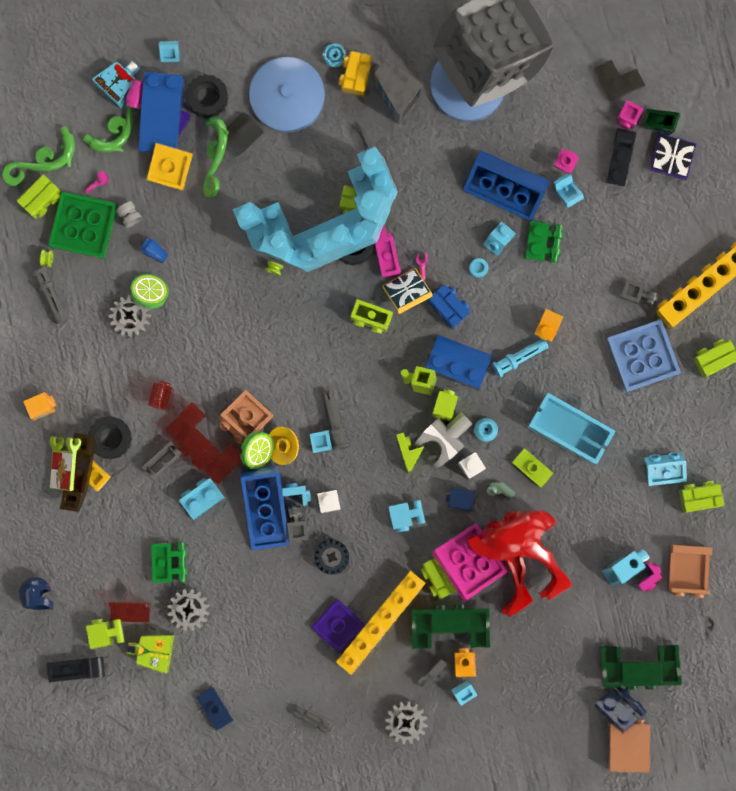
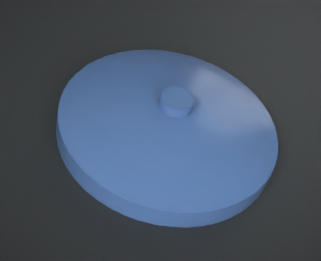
(287, 94)
(452, 103)

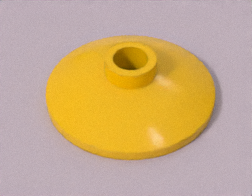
(284, 437)

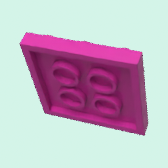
(465, 568)

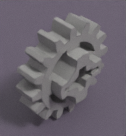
(135, 310)
(180, 608)
(413, 716)

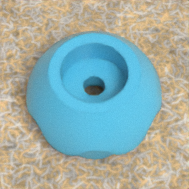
(333, 49)
(483, 435)

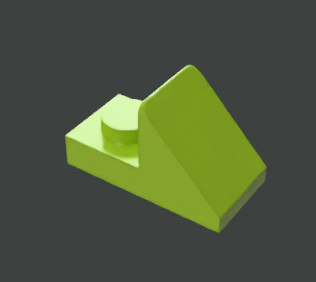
(409, 457)

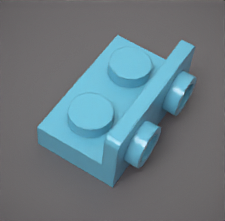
(665, 469)
(201, 498)

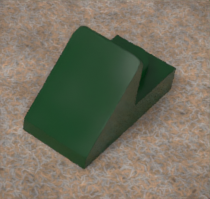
(660, 121)

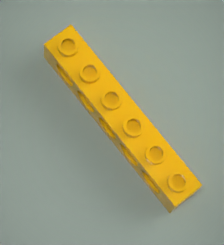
(672, 317)
(380, 622)

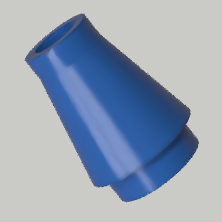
(154, 250)

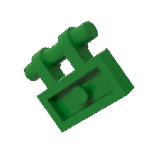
(537, 242)
(162, 562)

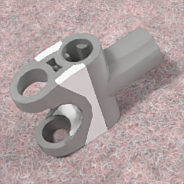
(446, 437)

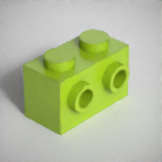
(371, 316)

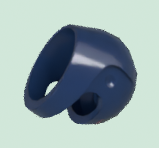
(31, 594)

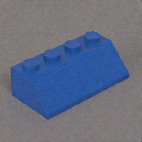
(506, 185)

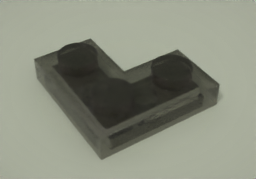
(616, 85)

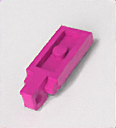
(387, 254)

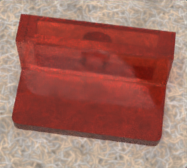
(130, 611)

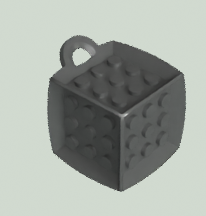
(492, 48)

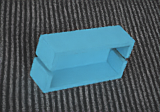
(571, 429)

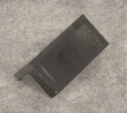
(242, 134)

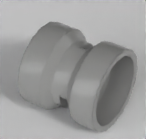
(129, 214)

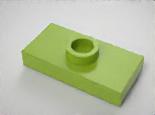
(532, 468)

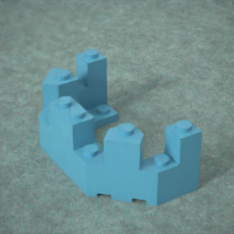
(335, 238)

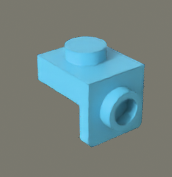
(567, 190)
(499, 238)
(294, 490)

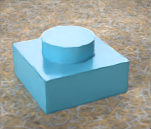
(169, 51)
(320, 441)
(464, 692)

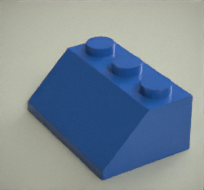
(458, 362)

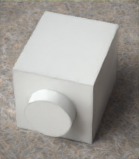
(471, 465)
(328, 501)

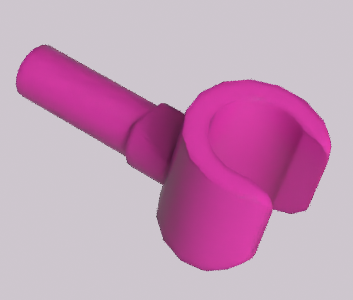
(102, 180)
(422, 265)

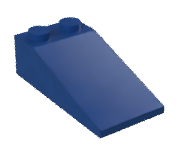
(160, 110)
(265, 507)

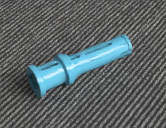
(512, 361)

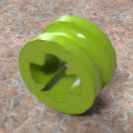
(46, 258)
(273, 268)

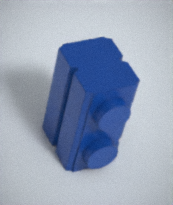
(448, 306)

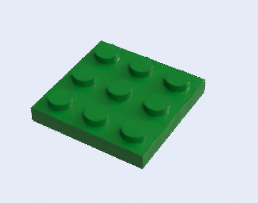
(83, 225)

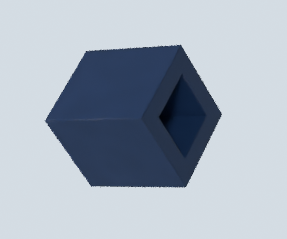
(460, 499)

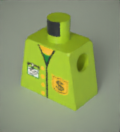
(153, 651)

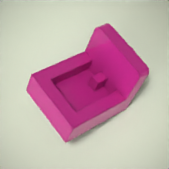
(629, 115)
(566, 161)
(649, 582)

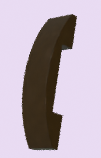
(83, 466)

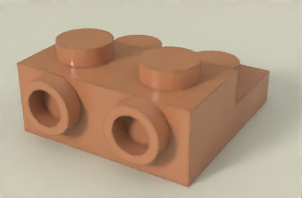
(244, 417)

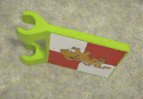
(63, 463)

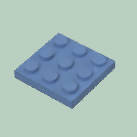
(643, 355)

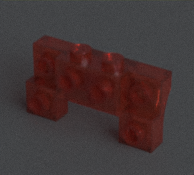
(193, 442)

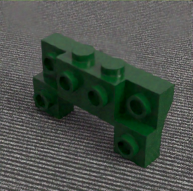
(450, 621)
(640, 673)

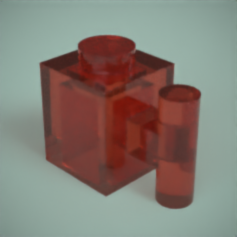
(161, 396)

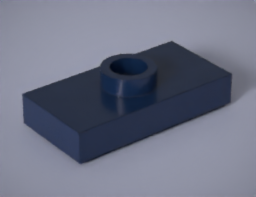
(214, 708)

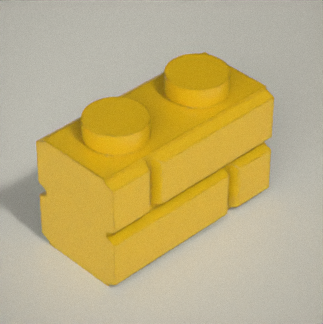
(356, 73)

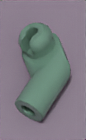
(500, 488)

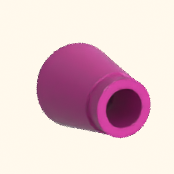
(134, 95)

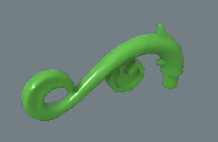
(113, 124)
(215, 152)
(42, 153)

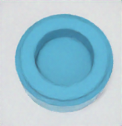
(478, 268)

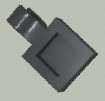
(437, 670)

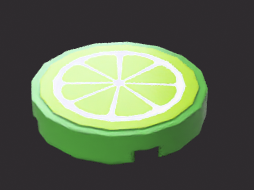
(149, 291)
(257, 450)

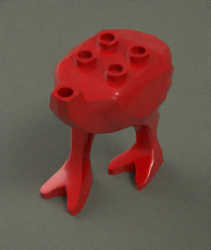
(516, 538)

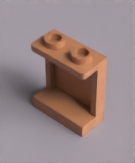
(689, 570)
(631, 749)

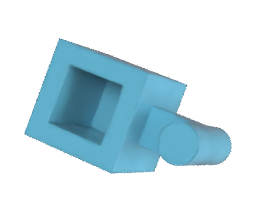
(402, 516)

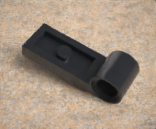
(621, 157)
(76, 669)

